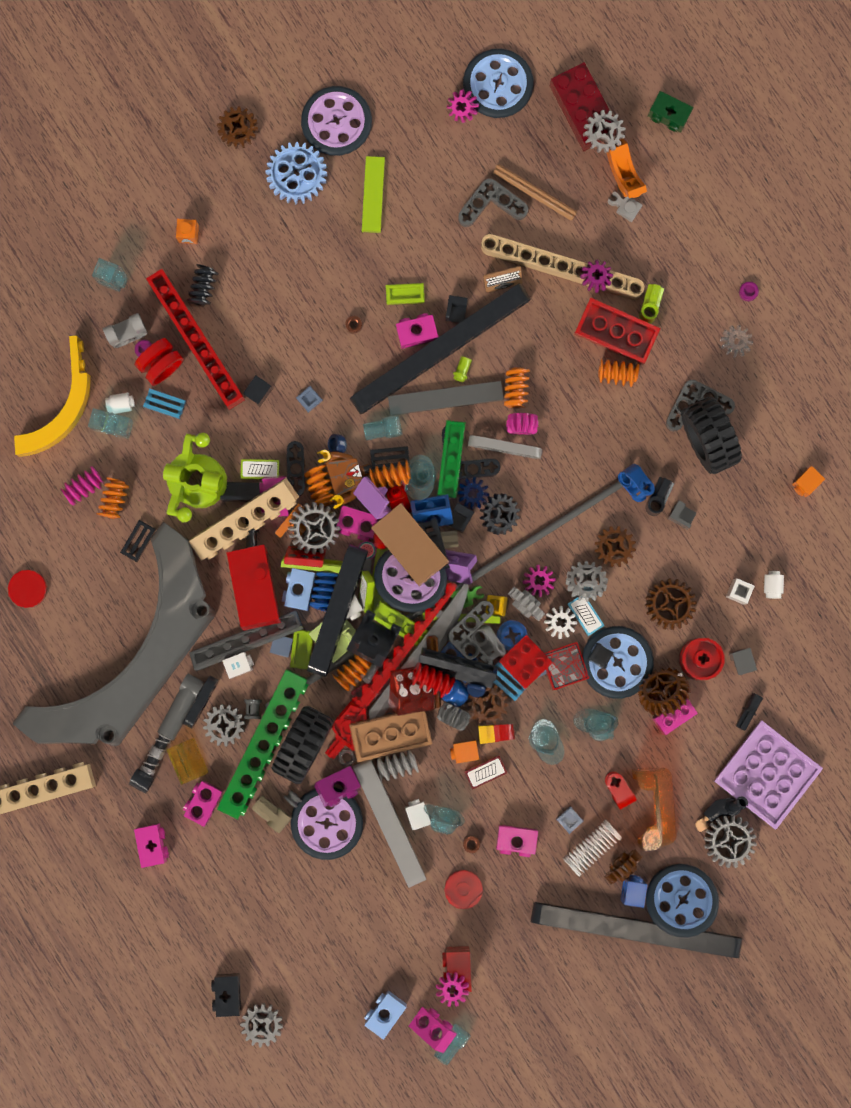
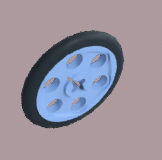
(507, 59)
(627, 638)

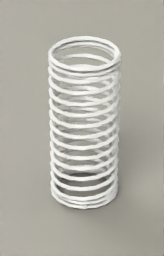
(606, 825)

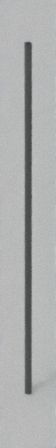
(491, 565)

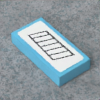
(586, 615)

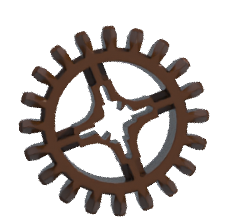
(674, 612)
(675, 688)

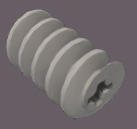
(397, 765)

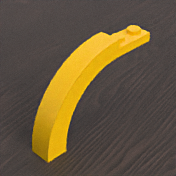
(70, 414)

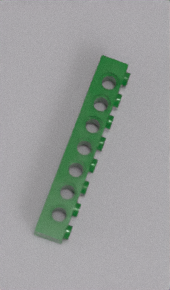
(228, 804)

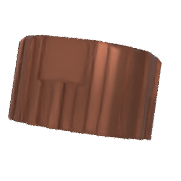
(353, 318)
(474, 839)

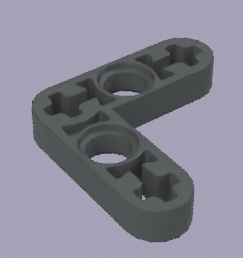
(494, 197)
(697, 396)
(466, 639)

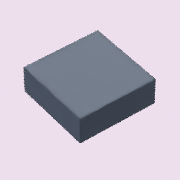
(309, 399)
(282, 646)
(569, 820)

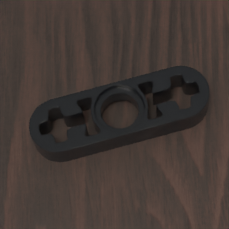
(300, 454)
(201, 702)

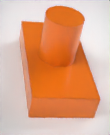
(284, 526)

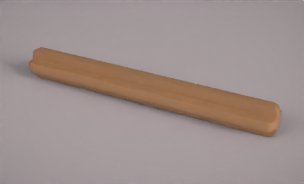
(535, 192)

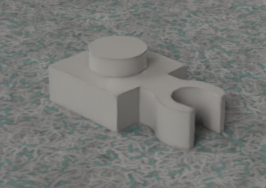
(627, 207)

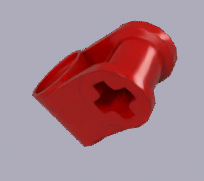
(621, 792)

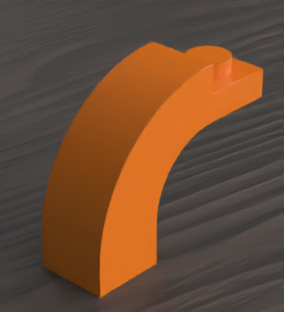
(624, 171)

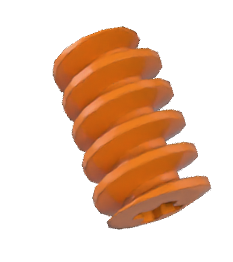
(618, 372)
(516, 387)
(391, 475)
(319, 486)
(113, 498)
(352, 672)

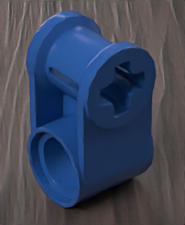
(635, 481)

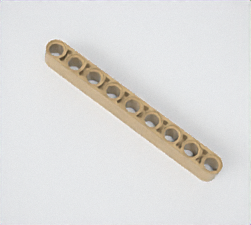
(554, 260)

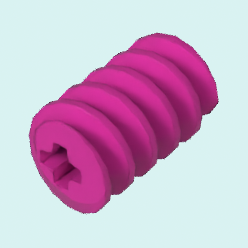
(82, 486)

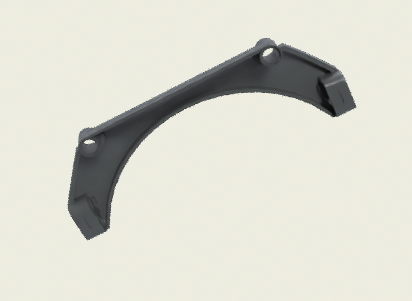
(172, 634)

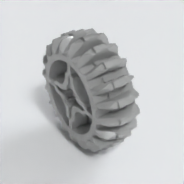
(309, 535)
(733, 849)

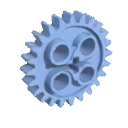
(305, 187)

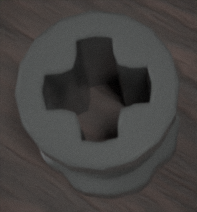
(252, 709)

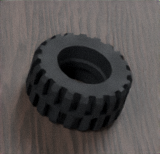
(711, 435)
(302, 744)

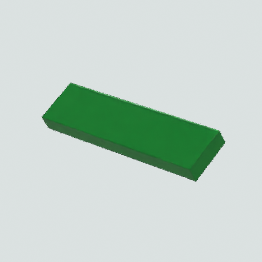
(451, 458)

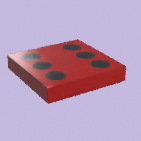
(300, 558)

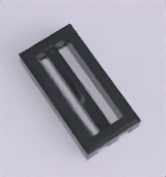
(391, 457)
(132, 536)

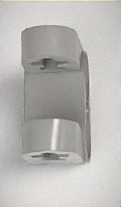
(125, 331)

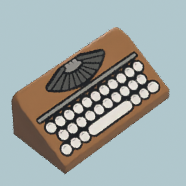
(502, 279)

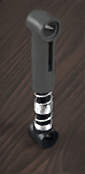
(168, 730)

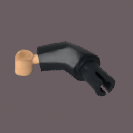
(719, 808)

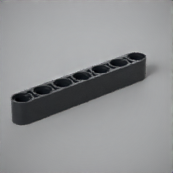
(337, 611)

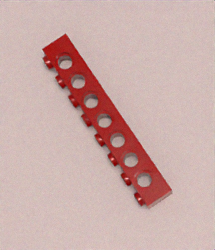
(195, 339)

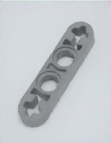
(505, 447)

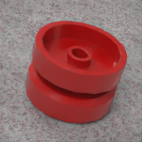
(159, 361)
(713, 659)

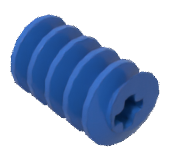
(323, 591)

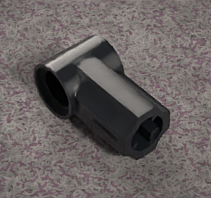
(660, 495)

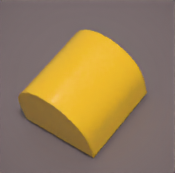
(499, 604)

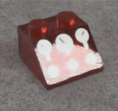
(405, 697)

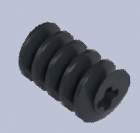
(202, 285)

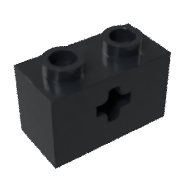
(231, 984)

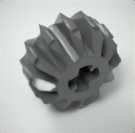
(453, 716)

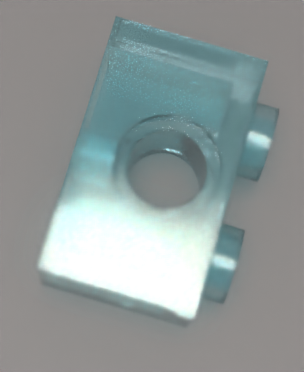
(109, 275)
(110, 423)

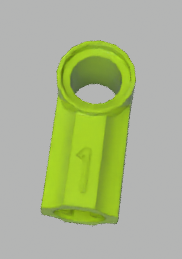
(651, 302)

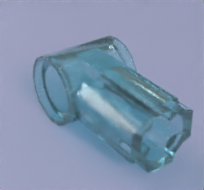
(387, 427)
(458, 1043)

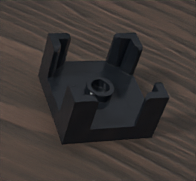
(373, 640)

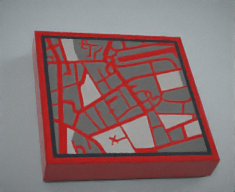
(567, 666)

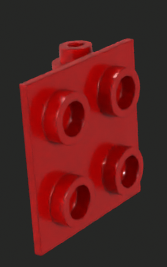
(525, 661)

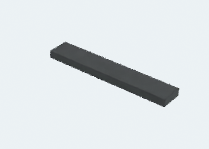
(445, 398)
(244, 641)

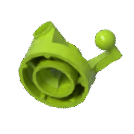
(178, 474)

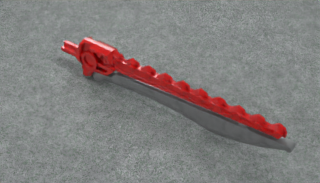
(356, 709)

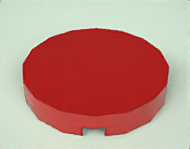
(27, 588)
(463, 889)

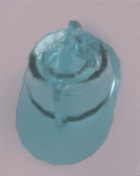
(422, 477)
(596, 723)
(547, 742)
(444, 819)

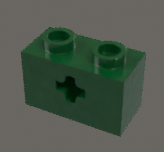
(666, 103)

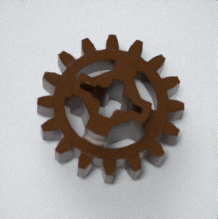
(230, 122)
(604, 540)
(499, 709)
(623, 866)

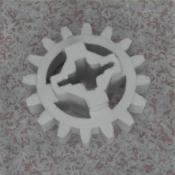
(600, 124)
(590, 586)
(526, 603)
(216, 726)
(267, 1031)

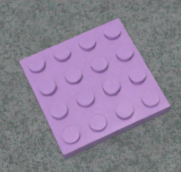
(768, 774)

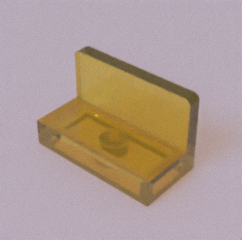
(187, 761)

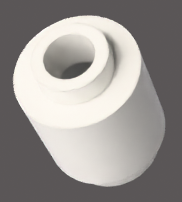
(119, 403)
(774, 585)

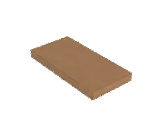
(410, 545)
(389, 735)

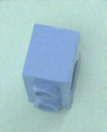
(302, 600)
(380, 1025)

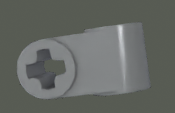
(490, 643)

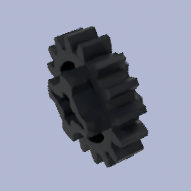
(499, 514)

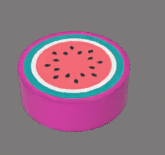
(370, 547)

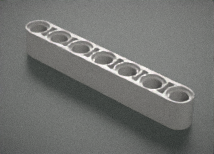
(389, 823)

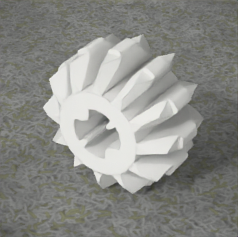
(559, 629)

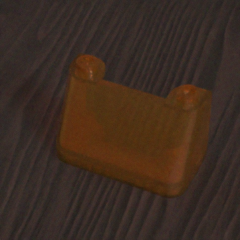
(664, 831)

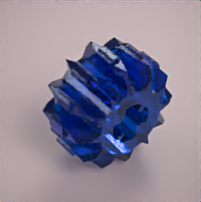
(479, 496)

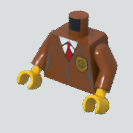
(344, 475)

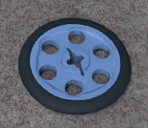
(666, 920)

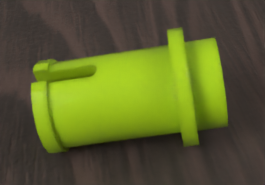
(462, 369)

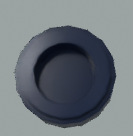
(337, 443)
(476, 690)

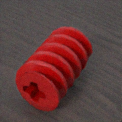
(432, 679)

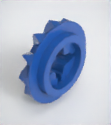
(503, 631)

